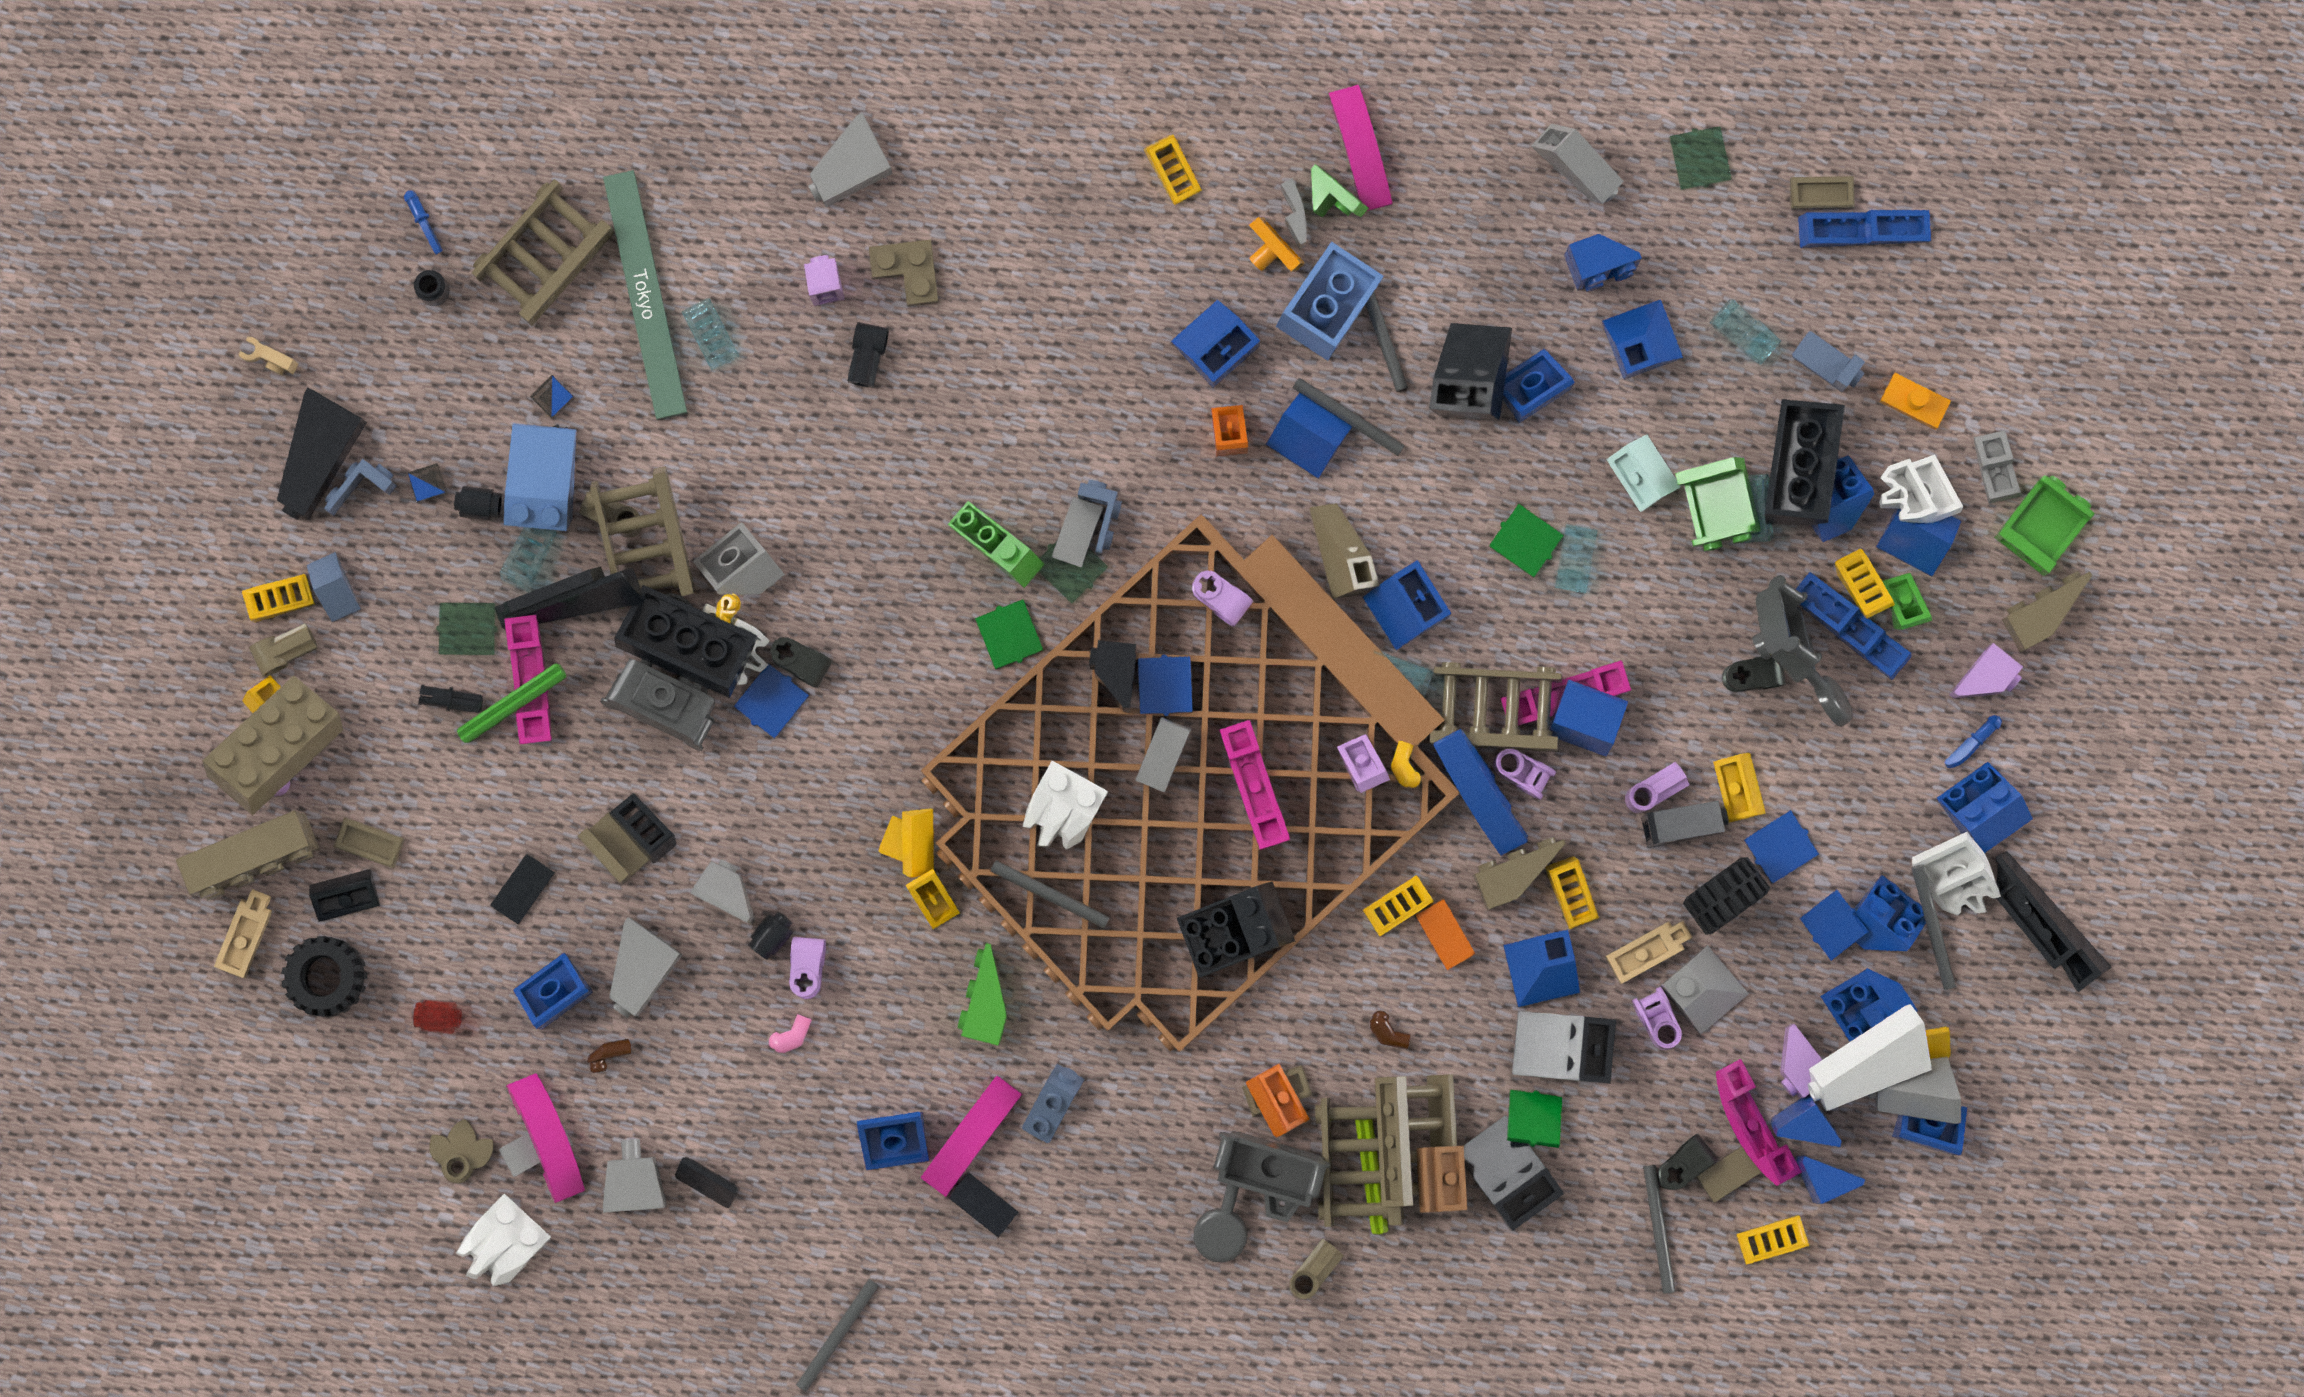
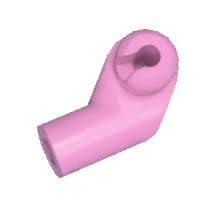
(791, 1039)

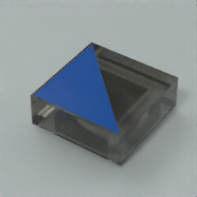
(552, 397)
(427, 483)

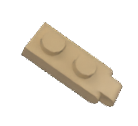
(244, 934)
(1648, 950)

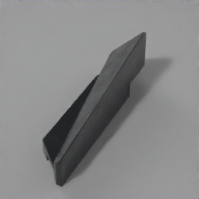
(575, 596)
(2047, 925)

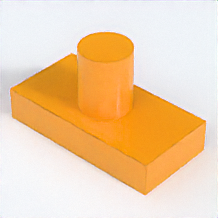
(1273, 247)
(1915, 401)

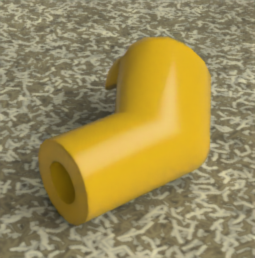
(728, 607)
(1402, 768)

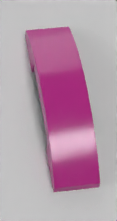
(1361, 147)
(527, 662)
(1607, 679)
(1254, 785)
(1750, 1127)
(971, 1136)
(547, 1137)

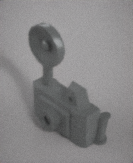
(1788, 643)
(662, 701)
(1262, 1167)

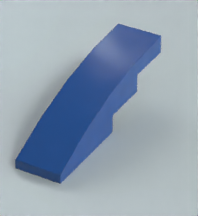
(1852, 627)
(1480, 792)

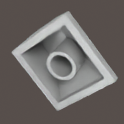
(738, 564)
(725, 890)
(1703, 990)

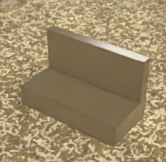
(613, 848)

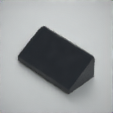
(522, 889)
(344, 895)
(706, 1182)
(983, 1205)

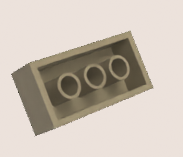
(273, 745)
(247, 855)

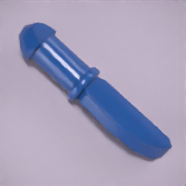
(421, 218)
(1972, 743)

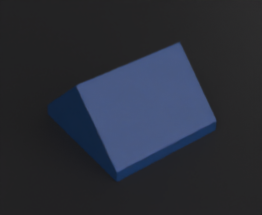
(1535, 385)
(1308, 435)
(1919, 543)
(1588, 718)
(552, 991)
(1805, 1122)
(1931, 1133)
(893, 1140)
(1825, 1181)

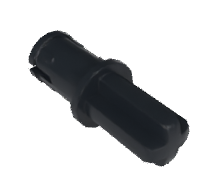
(450, 699)

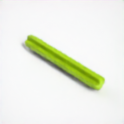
(1370, 1162)

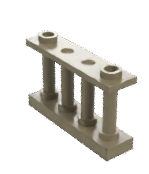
(573, 258)
(665, 517)
(1510, 735)
(1394, 1129)
(1326, 1208)

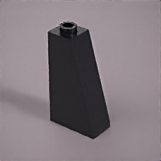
(316, 453)

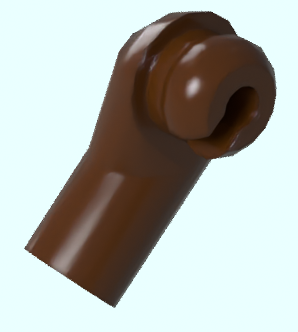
(1384, 1032)
(606, 1051)

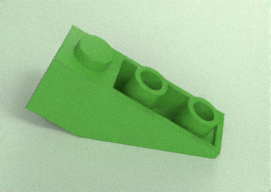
(996, 544)
(987, 1008)

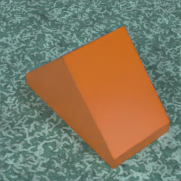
(1229, 430)

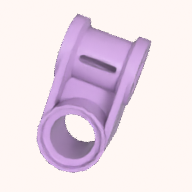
(1226, 601)
(1525, 772)
(807, 960)
(1657, 1017)

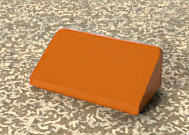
(1445, 934)
(1277, 1100)

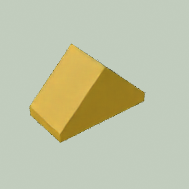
(932, 898)

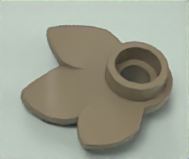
(463, 1147)

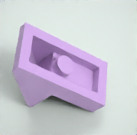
(1363, 763)

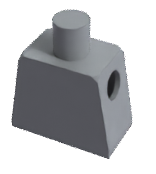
(633, 1181)

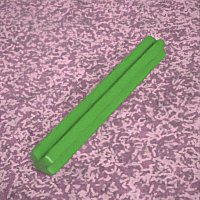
(511, 703)

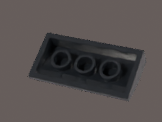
(1804, 463)
(686, 641)

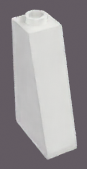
(1873, 1061)

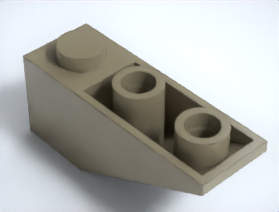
(1344, 555)
(2042, 617)
(1510, 879)

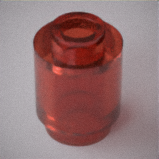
(437, 1016)

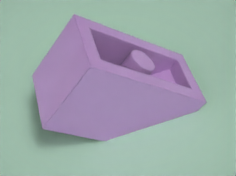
(823, 280)
(1989, 675)
(1796, 1061)

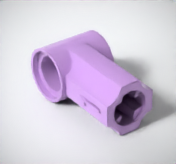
(1658, 787)

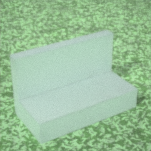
(1643, 472)

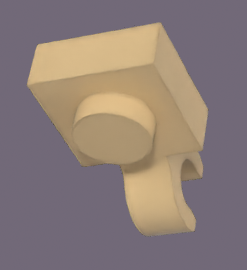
(275, 360)

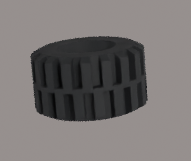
(1726, 895)
(297, 976)

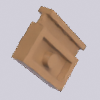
(1441, 1179)

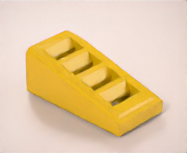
(1162, 174)
(1855, 566)
(263, 590)
(1556, 883)
(1422, 894)
(1798, 1230)

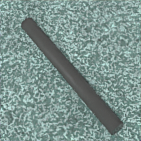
(1386, 344)
(1348, 416)
(1049, 894)
(1933, 927)
(1659, 1229)
(837, 1335)

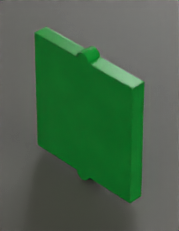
(1526, 540)
(1009, 634)
(1534, 1118)

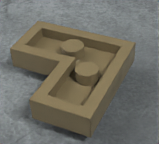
(914, 262)

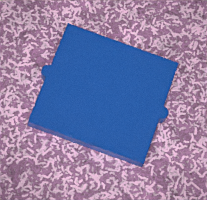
(1165, 685)
(771, 701)
(1781, 847)
(1834, 925)

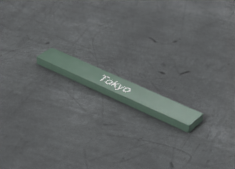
(645, 295)

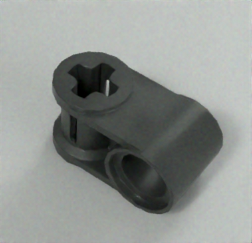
(805, 663)
(1758, 675)
(1690, 1160)

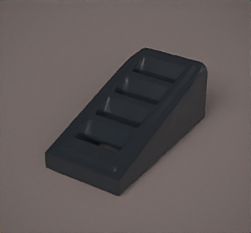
(660, 847)

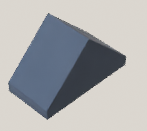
(333, 587)

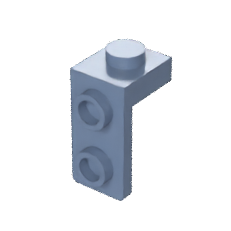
(1828, 362)
(357, 471)
(1097, 493)
(1052, 1103)

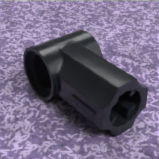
(868, 346)

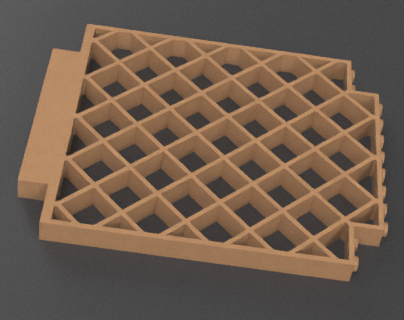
(1335, 645)

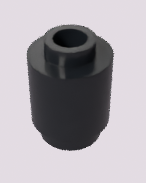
(425, 281)
(478, 503)
(771, 935)

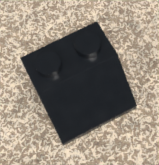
(1115, 670)

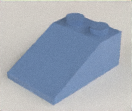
(1329, 301)
(540, 477)

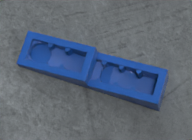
(1863, 228)

